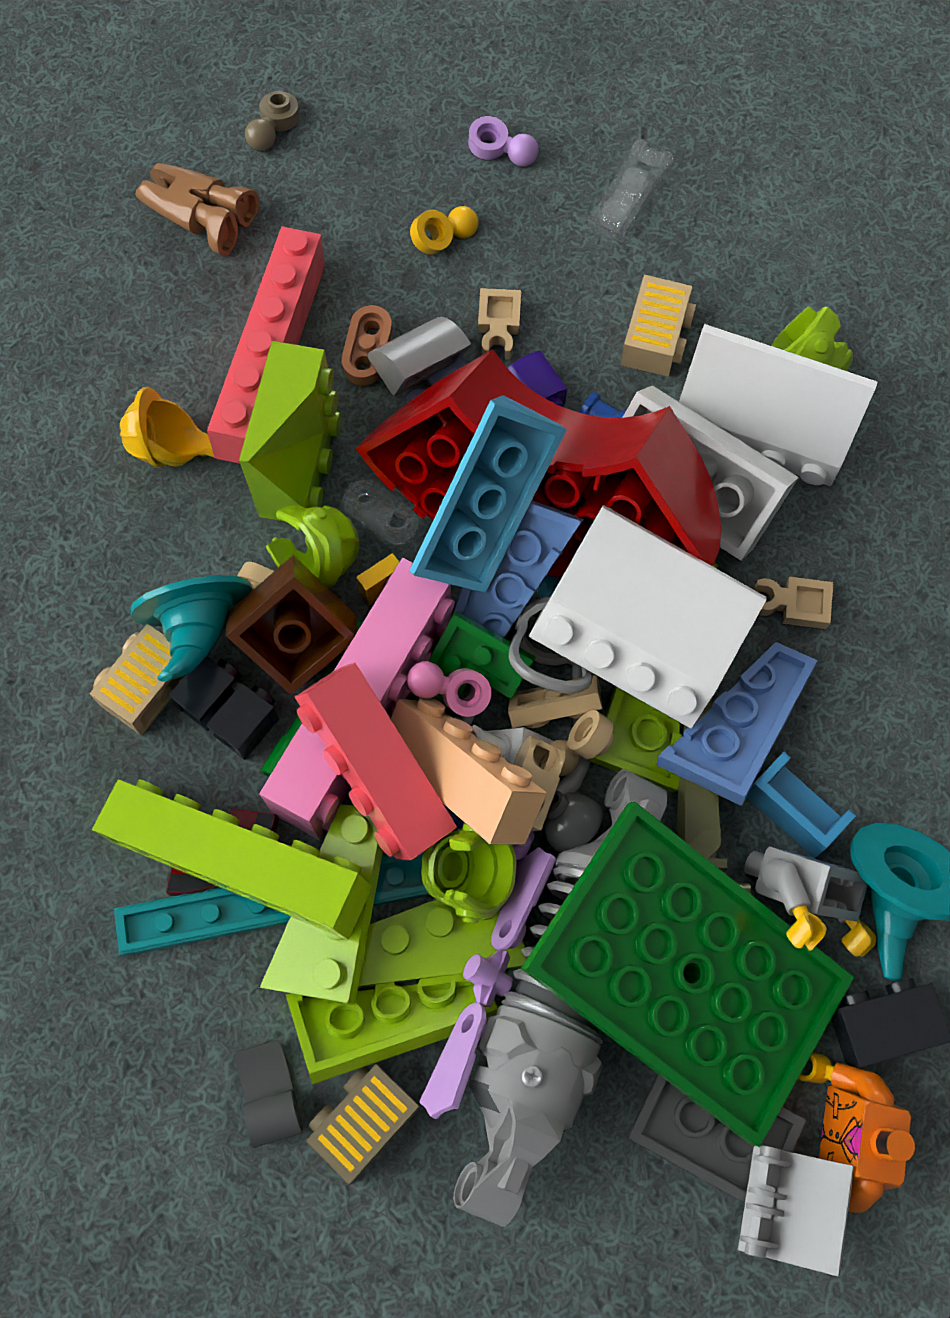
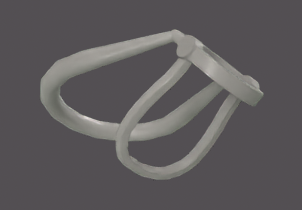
(573, 781)

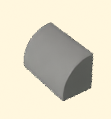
(419, 354)

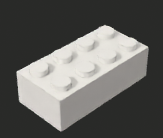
(745, 481)

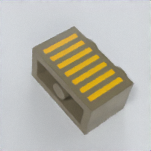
(362, 1122)

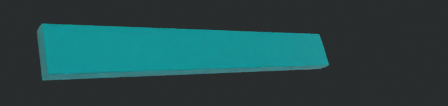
(223, 913)

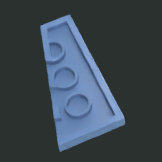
(524, 566)
(739, 731)

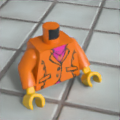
(862, 1129)

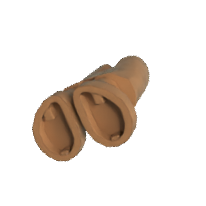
(200, 203)

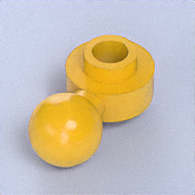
(460, 223)

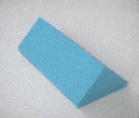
(488, 495)

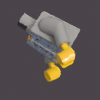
(812, 887)

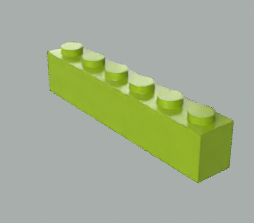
(235, 858)

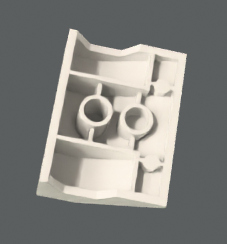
(777, 402)
(648, 617)

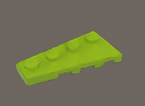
(638, 739)
(427, 944)
(315, 960)

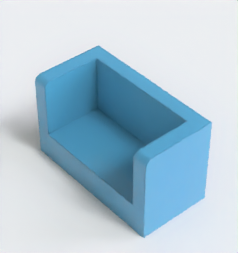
(797, 808)

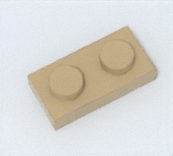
(539, 705)

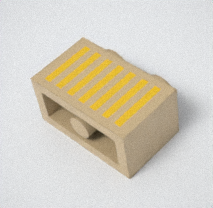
(656, 326)
(132, 685)

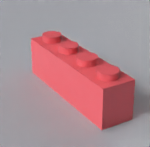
(375, 762)

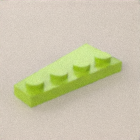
(380, 1024)

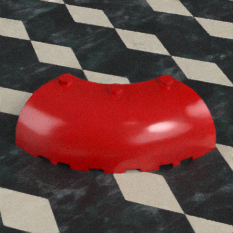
(629, 464)

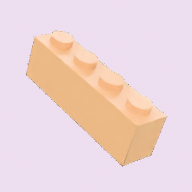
(469, 773)

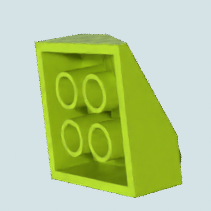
(291, 430)

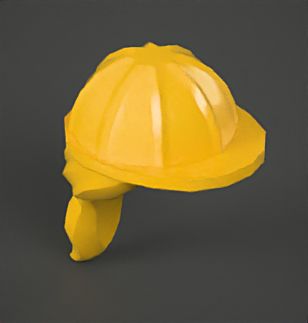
(161, 431)

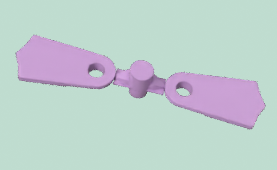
(457, 1059)

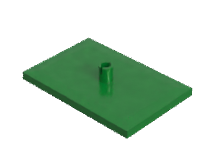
(689, 974)

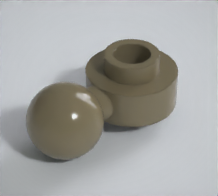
(278, 113)

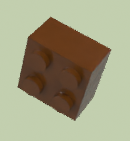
(291, 625)

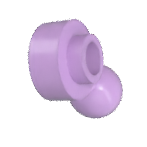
(521, 148)

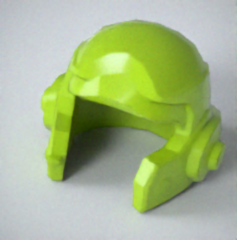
(813, 337)
(328, 537)
(469, 873)

